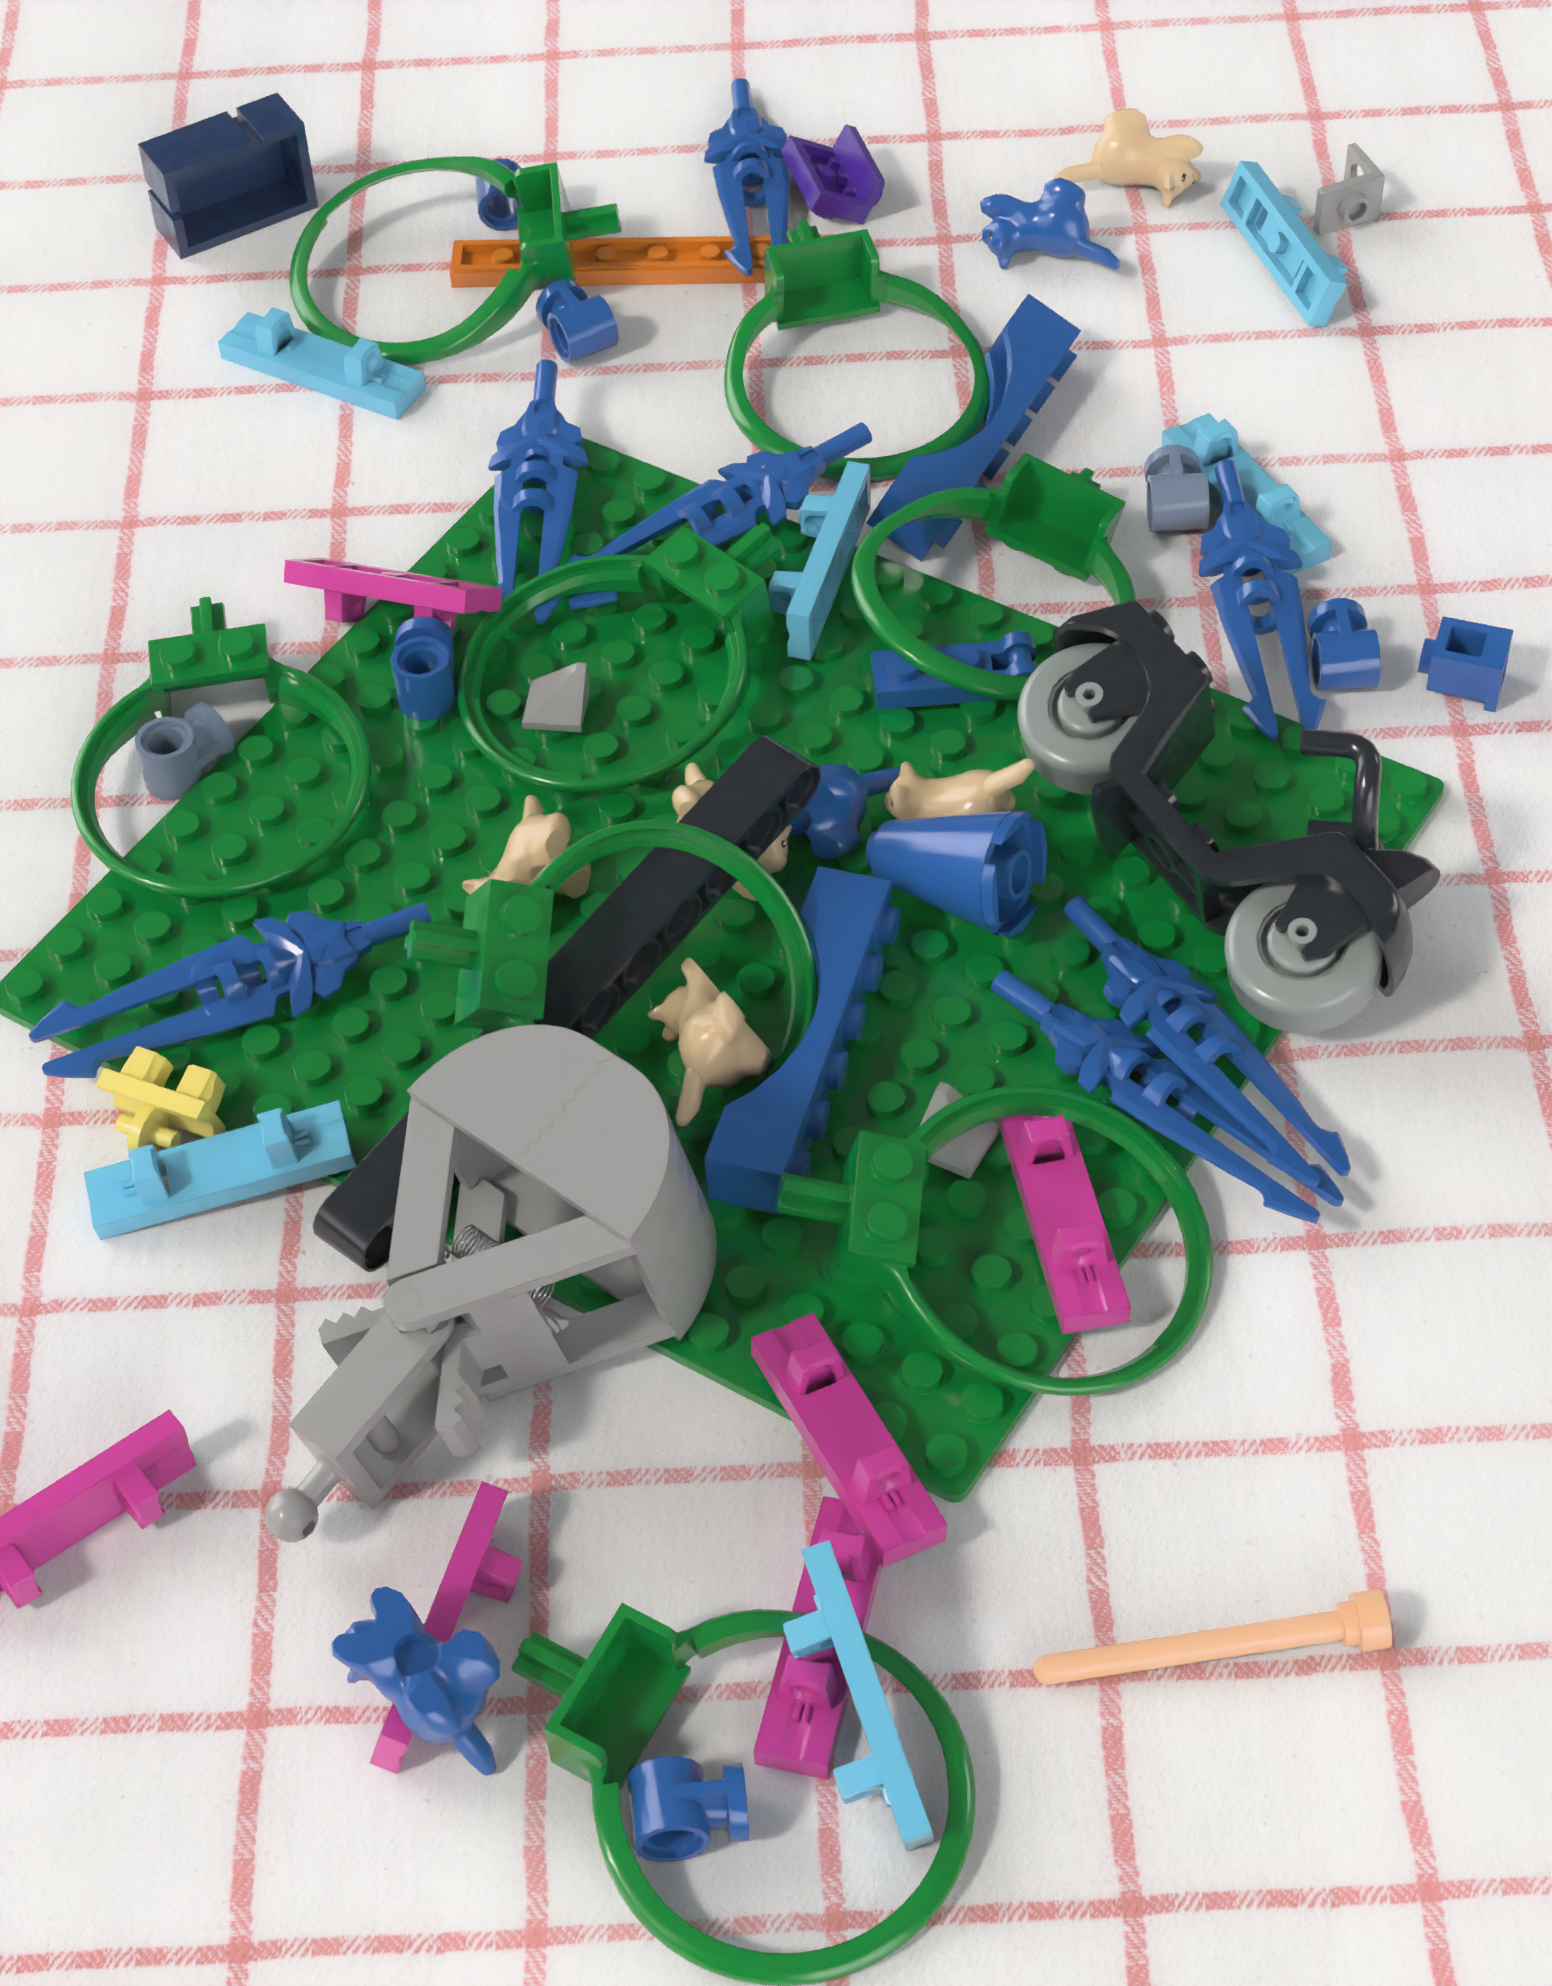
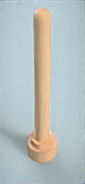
(1356, 1622)

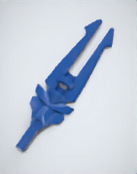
(748, 156)
(536, 454)
(760, 485)
(1244, 547)
(299, 960)
(1173, 1003)
(1108, 1052)

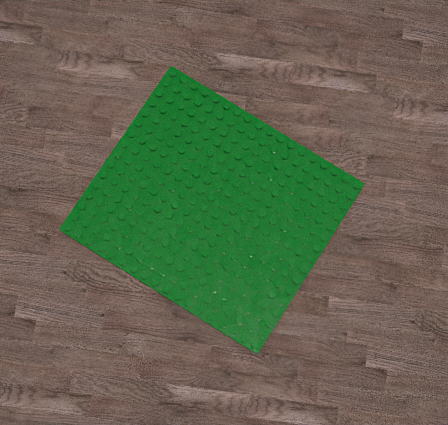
(655, 681)

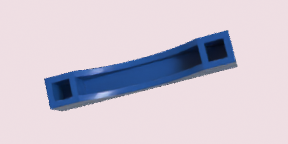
(1018, 367)
(775, 1123)

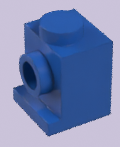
(1467, 660)

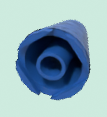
(965, 864)

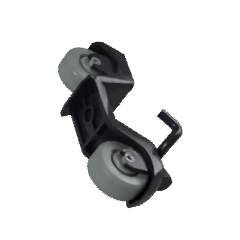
(1302, 917)

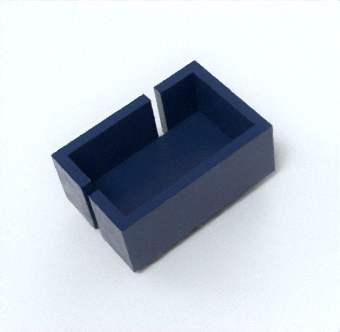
(228, 175)

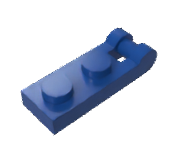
(903, 685)

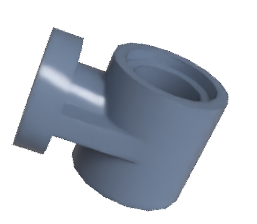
(1176, 490)
(177, 749)

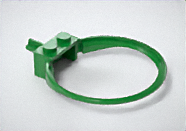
(544, 240)
(834, 280)
(1036, 511)
(683, 564)
(200, 660)
(509, 927)
(880, 1218)
(613, 1711)

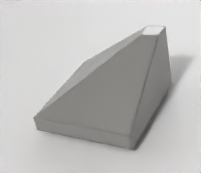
(558, 700)
(966, 1150)

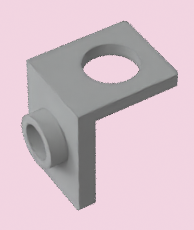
(1352, 200)

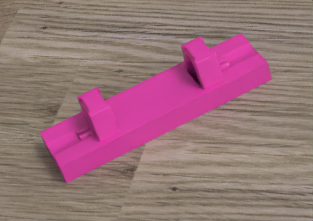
(349, 585)
(1065, 1222)
(849, 1440)
(89, 1497)
(472, 1568)
(812, 1692)

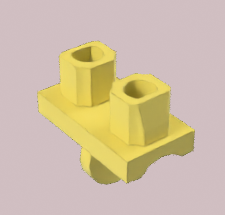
(156, 1109)

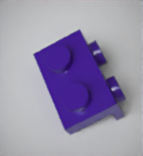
(836, 179)

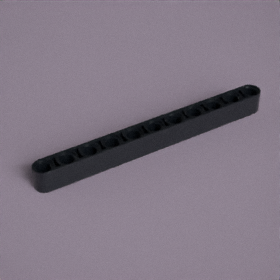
(605, 959)

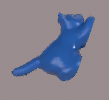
(1047, 226)
(839, 808)
(430, 1681)

